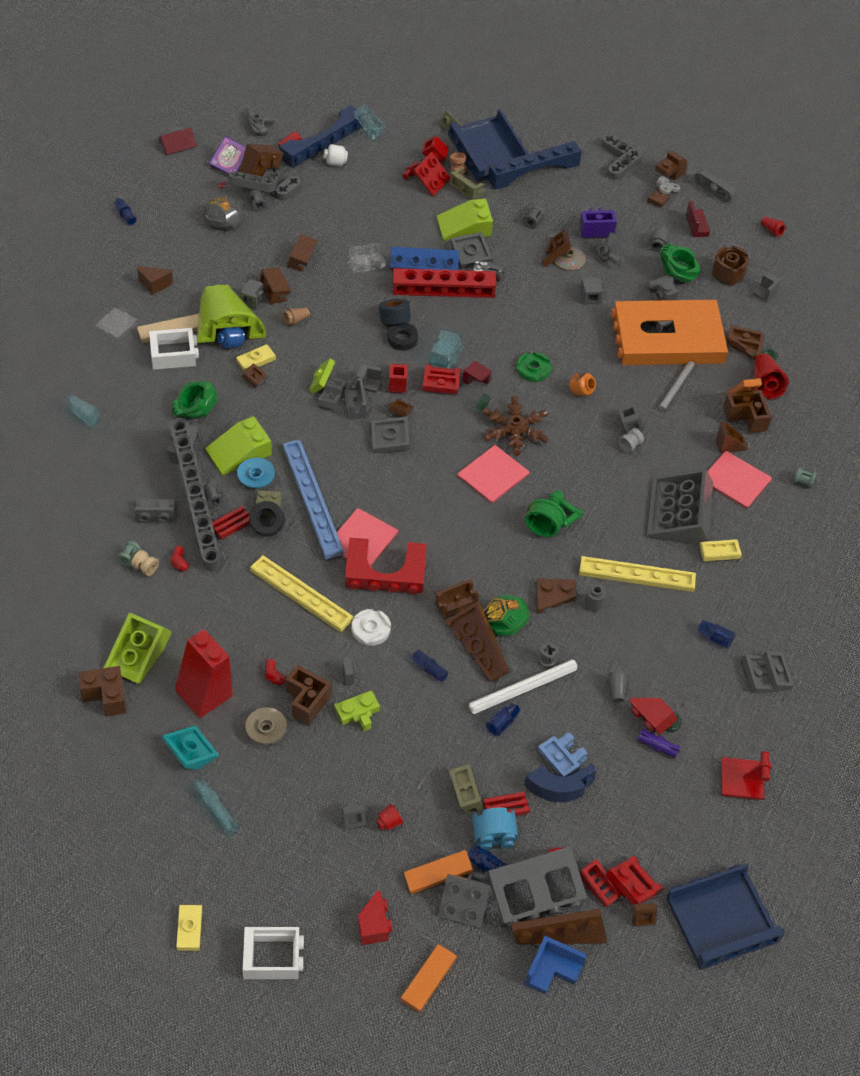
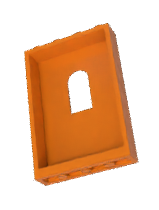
(696, 337)

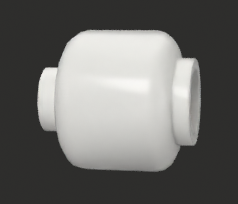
(335, 155)

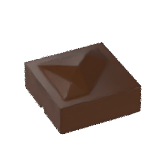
(658, 198)
(254, 375)
(401, 408)
(644, 914)

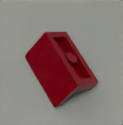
(178, 140)
(697, 221)

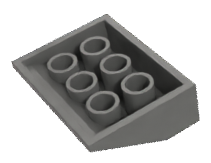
(681, 507)

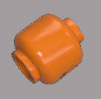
(582, 384)

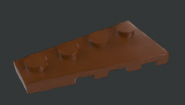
(476, 634)
(571, 928)

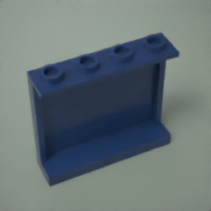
(486, 143)
(722, 916)

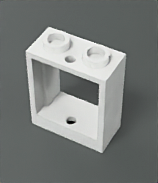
(173, 359)
(272, 934)

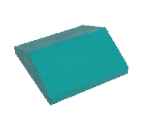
(190, 747)

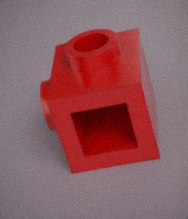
(437, 147)

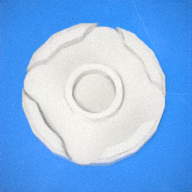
(371, 627)

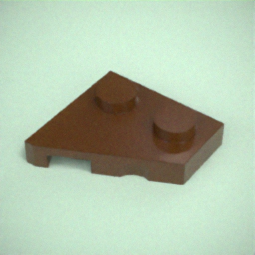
(558, 246)
(746, 340)
(554, 592)

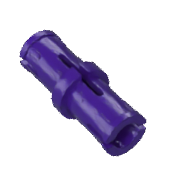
(658, 743)

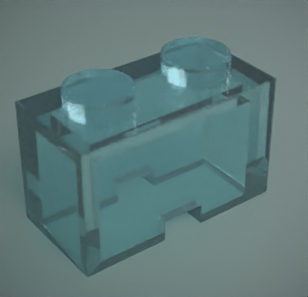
(445, 352)

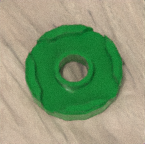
(533, 374)

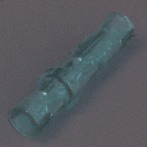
(210, 799)

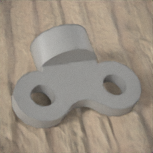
(666, 187)

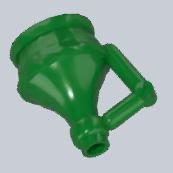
(547, 517)

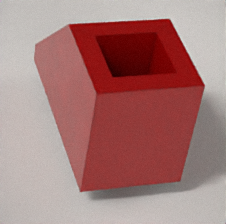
(398, 377)
(655, 712)
(373, 922)

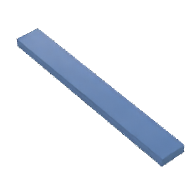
(313, 499)

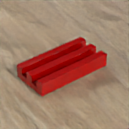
(229, 521)
(509, 801)

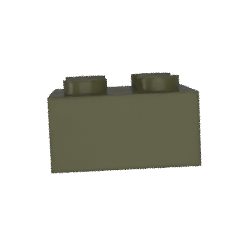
(275, 497)

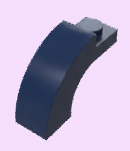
(559, 788)

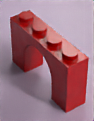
(407, 579)

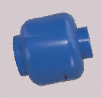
(231, 337)

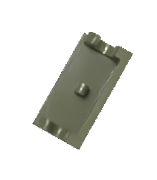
(466, 186)
(466, 789)

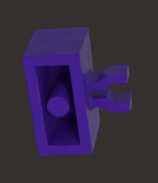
(597, 223)

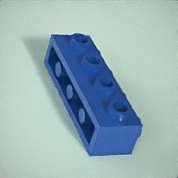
(424, 258)

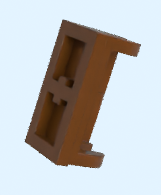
(301, 252)
(274, 285)
(456, 598)

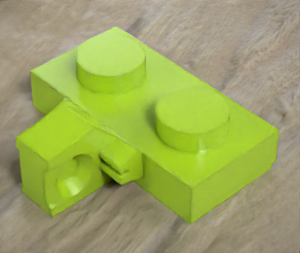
(358, 709)

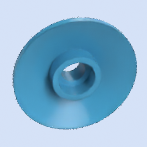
(256, 467)

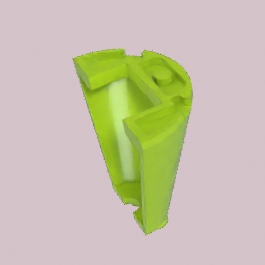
(224, 309)

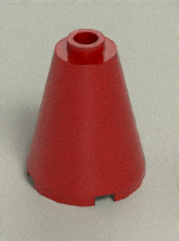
(772, 376)

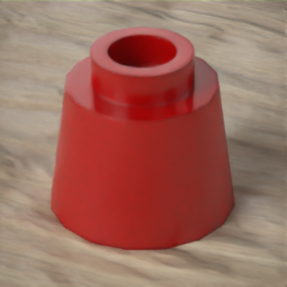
(389, 818)

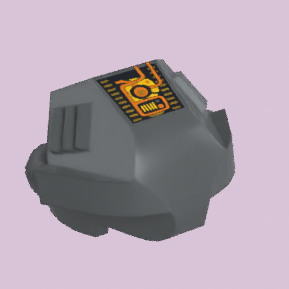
(223, 213)

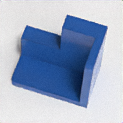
(551, 960)

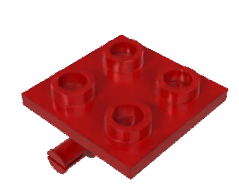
(429, 173)
(745, 777)

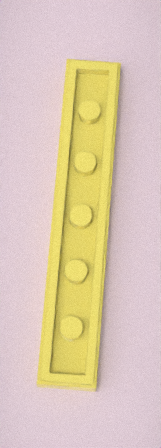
(637, 574)
(301, 593)

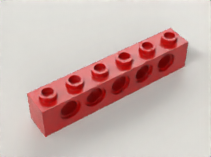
(444, 283)

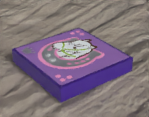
(228, 156)

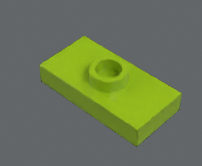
(321, 375)

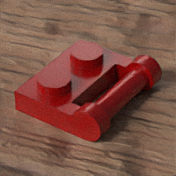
(441, 379)
(630, 885)

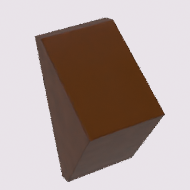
(155, 278)
(730, 439)

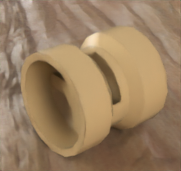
(145, 563)

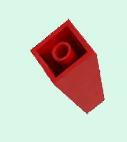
(204, 674)

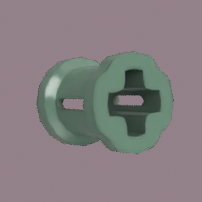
(805, 477)
(125, 554)

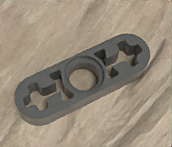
(706, 180)

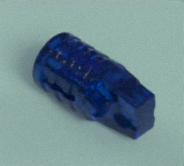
(714, 632)
(502, 719)
(484, 859)

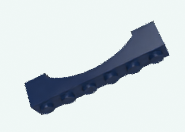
(301, 150)
(505, 172)

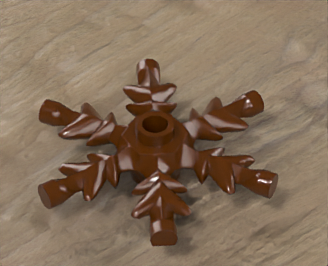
(515, 425)

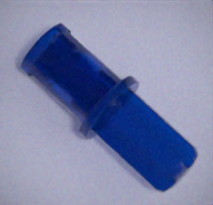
(125, 211)
(430, 665)

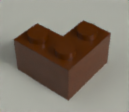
(259, 157)
(748, 406)
(105, 685)
(310, 693)

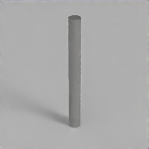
(676, 386)

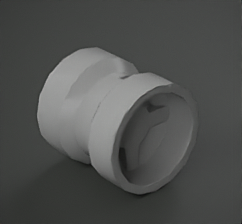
(631, 440)

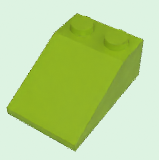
(466, 219)
(238, 444)
(137, 647)

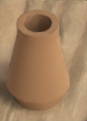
(295, 315)

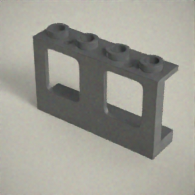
(534, 871)

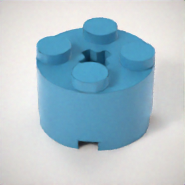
(495, 828)

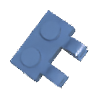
(559, 758)

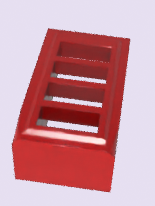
(589, 882)

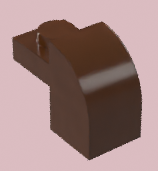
(672, 165)

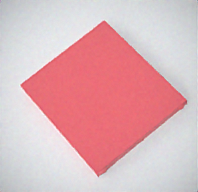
(493, 474)
(737, 479)
(368, 527)

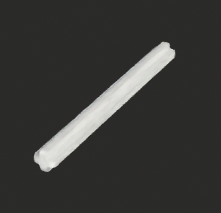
(522, 686)

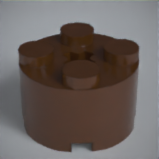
(730, 265)

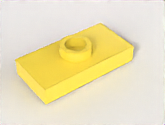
(257, 356)
(720, 550)
(189, 928)

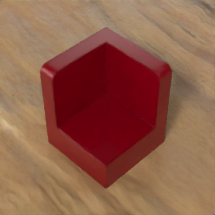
(476, 372)

